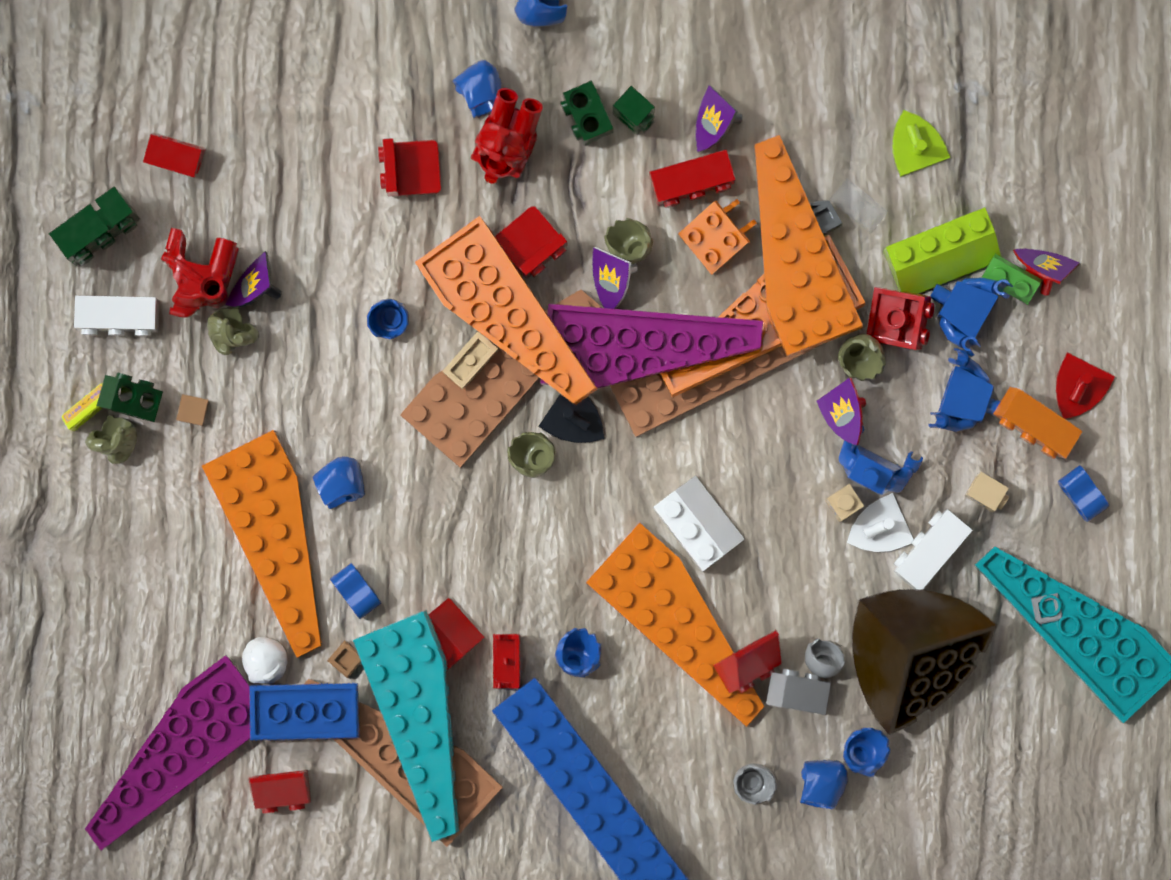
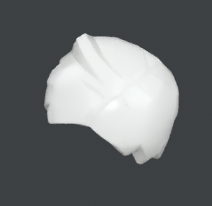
(264, 660)

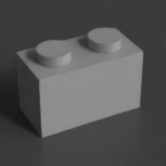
(798, 693)

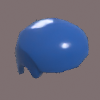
(387, 319)

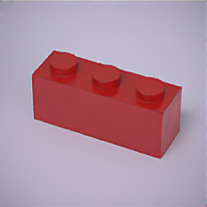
(692, 178)

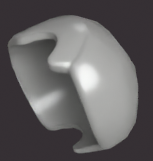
(824, 658)
(754, 783)

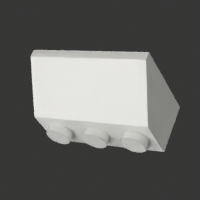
(698, 523)

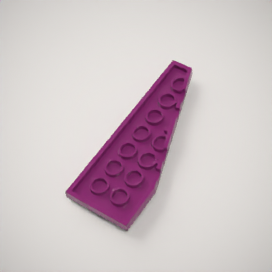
(638, 344)
(194, 735)

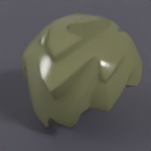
(629, 240)
(862, 357)
(531, 454)

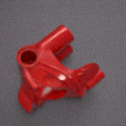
(507, 136)
(198, 280)

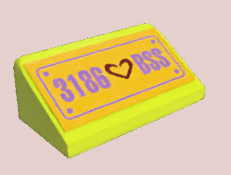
(83, 410)

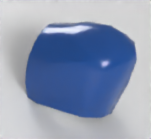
(540, 12)
(479, 86)
(339, 482)
(823, 783)

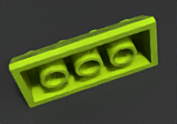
(943, 252)

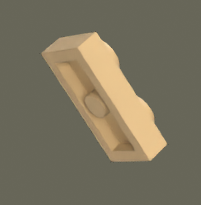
(470, 360)

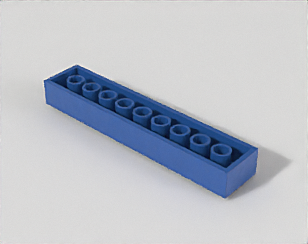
(584, 786)

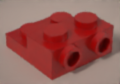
(900, 318)

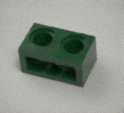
(592, 111)
(634, 111)
(129, 399)

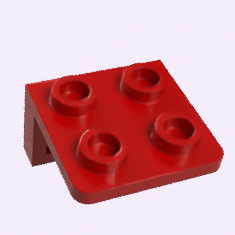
(410, 167)
(531, 242)

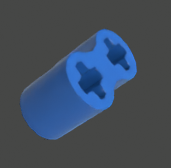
(1083, 493)
(355, 591)

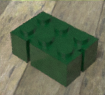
(93, 229)

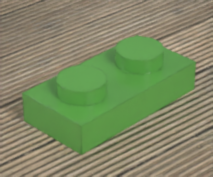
(1023, 282)

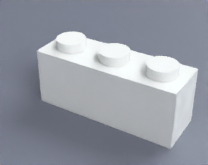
(116, 315)
(931, 549)

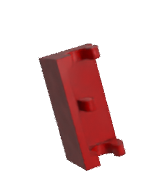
(174, 155)
(506, 660)

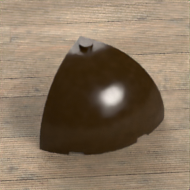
(915, 651)

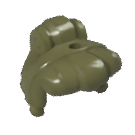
(229, 332)
(115, 439)

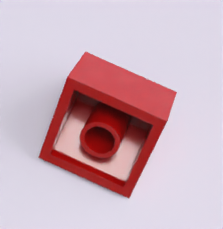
(454, 632)
(750, 663)
(280, 789)

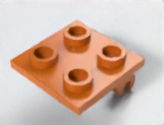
(715, 236)

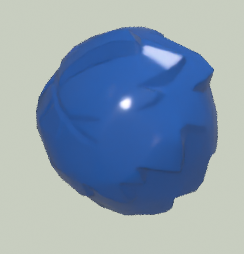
(578, 653)
(866, 751)

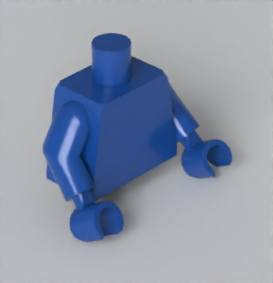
(967, 308)
(965, 396)
(876, 471)

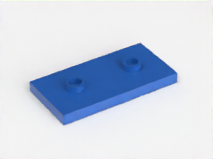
(304, 711)

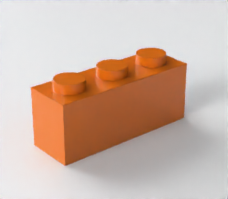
(1037, 423)

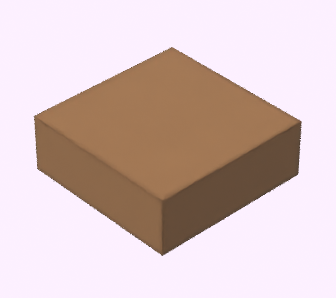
(192, 410)
(345, 659)

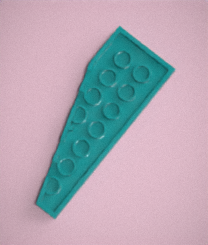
(1099, 645)
(412, 693)

